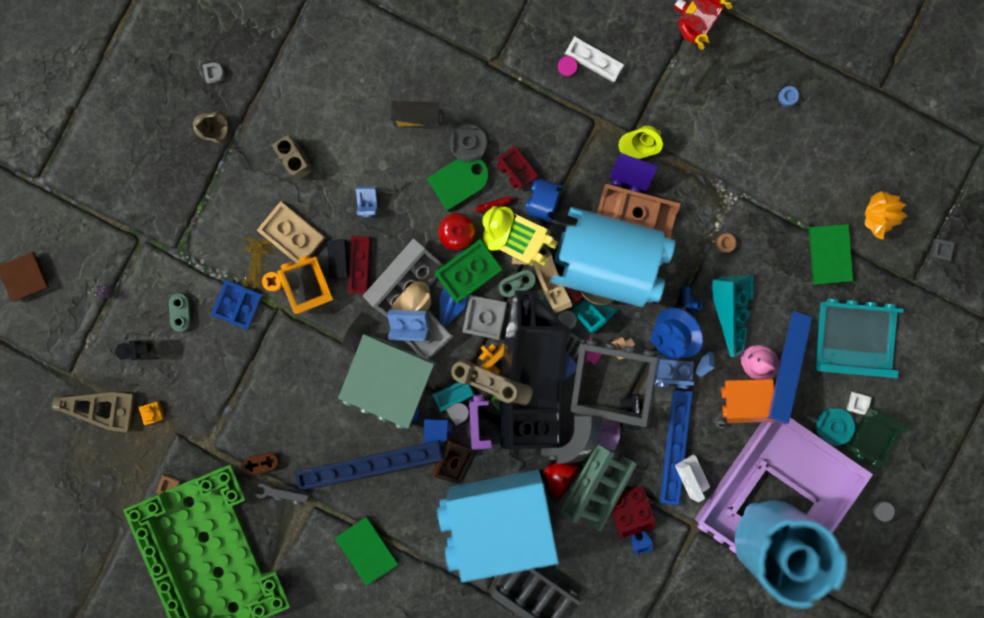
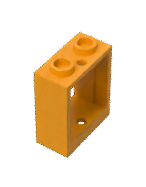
(326, 295)

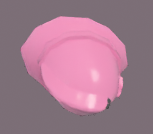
(760, 362)

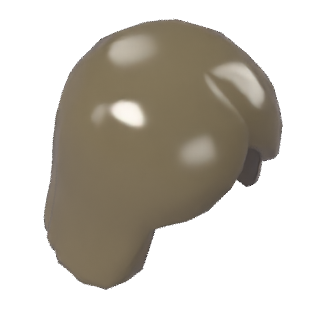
(202, 125)

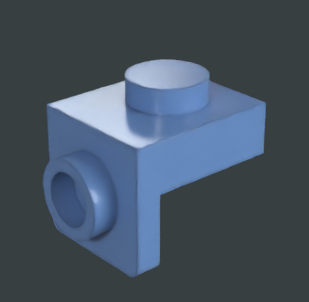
(366, 201)

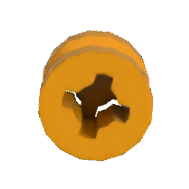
(275, 284)

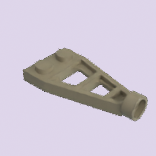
(120, 413)

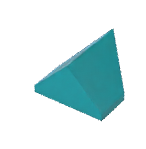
(593, 315)

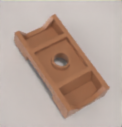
(657, 212)

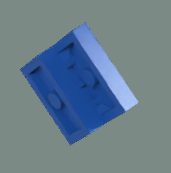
(236, 304)

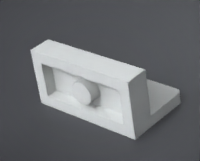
(693, 477)

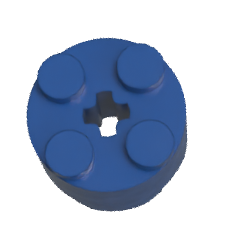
(544, 200)

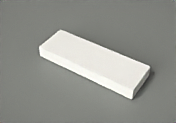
(594, 59)

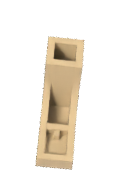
(554, 293)

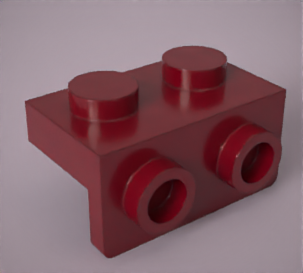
(516, 168)

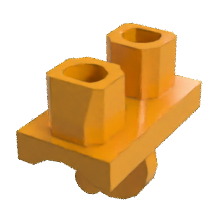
(493, 358)

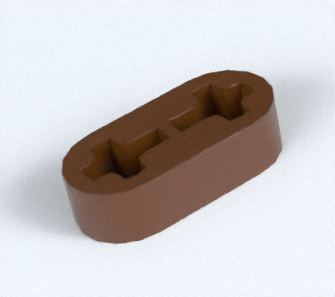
(261, 467)

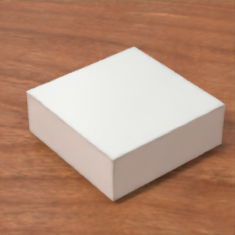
(858, 403)

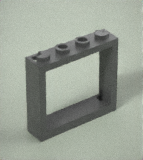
(611, 413)

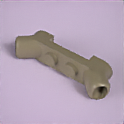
(491, 382)

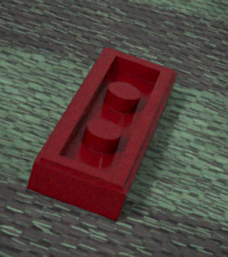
(359, 264)

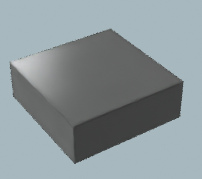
(942, 249)

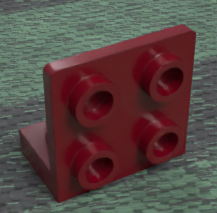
(633, 513)

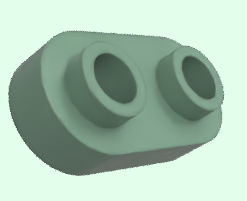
(516, 283)
(182, 312)

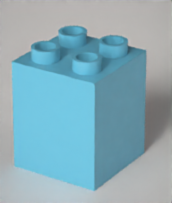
(497, 526)

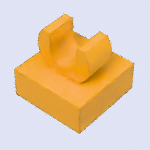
(151, 413)

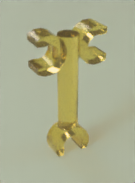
(256, 247)

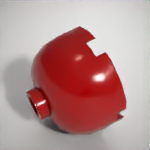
(456, 232)
(559, 478)

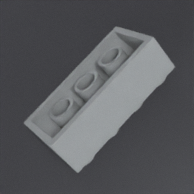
(409, 266)

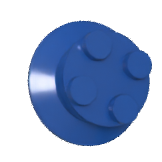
(677, 334)

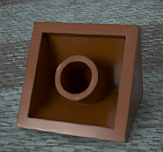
(456, 461)

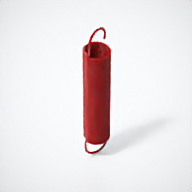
(499, 203)

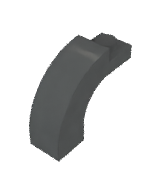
(584, 440)

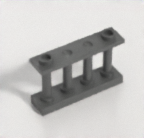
(517, 604)

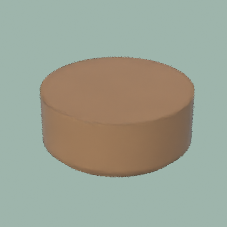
(726, 243)

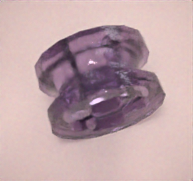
(104, 291)

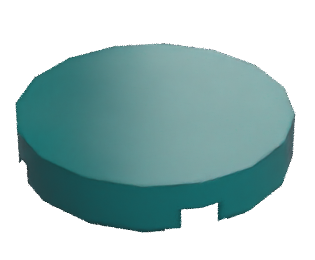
(835, 426)

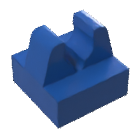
(642, 546)

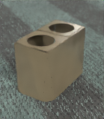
(306, 166)

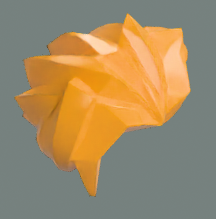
(884, 213)

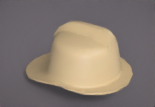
(415, 298)

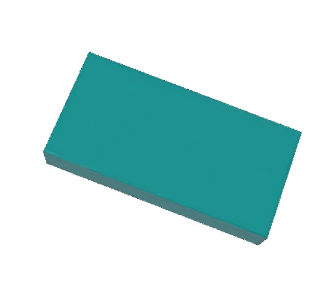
(452, 394)

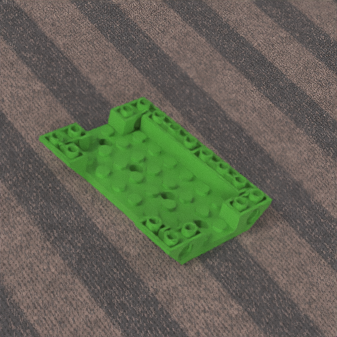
(186, 565)

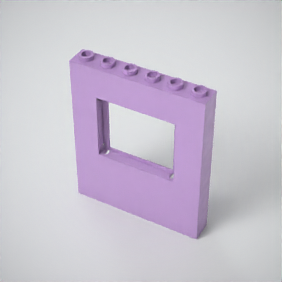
(796, 459)

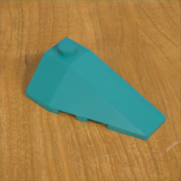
(731, 301)

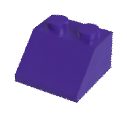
(632, 173)

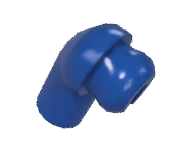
(689, 302)

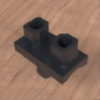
(131, 350)
(633, 404)

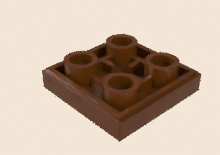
(23, 277)

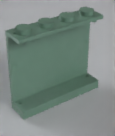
(386, 381)

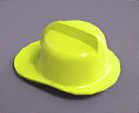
(641, 142)
(497, 227)

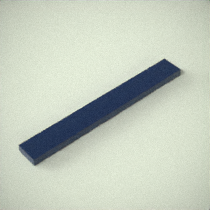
(369, 465)

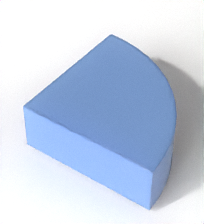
(706, 364)

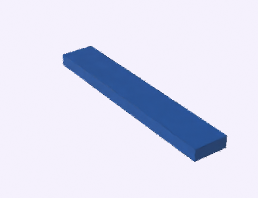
(790, 368)
(675, 446)

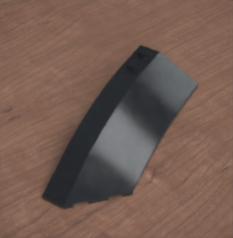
(533, 357)

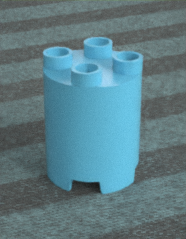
(612, 258)
(789, 552)

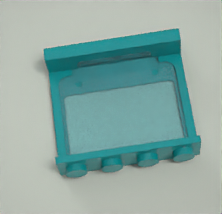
(856, 338)

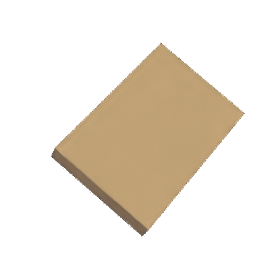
(290, 233)

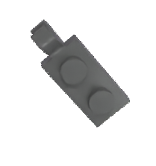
(281, 493)

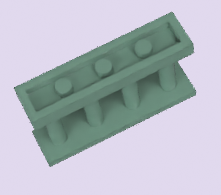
(589, 480)

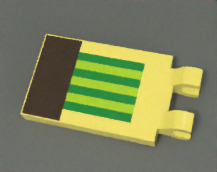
(527, 241)

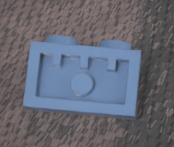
(408, 325)
(675, 372)

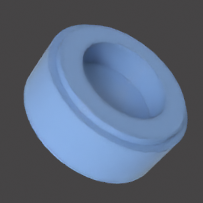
(788, 96)

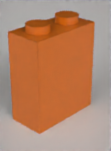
(747, 400)

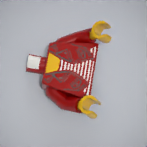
(699, 18)

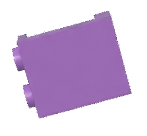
(478, 441)

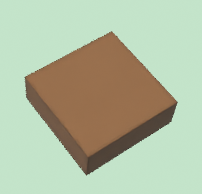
(167, 483)

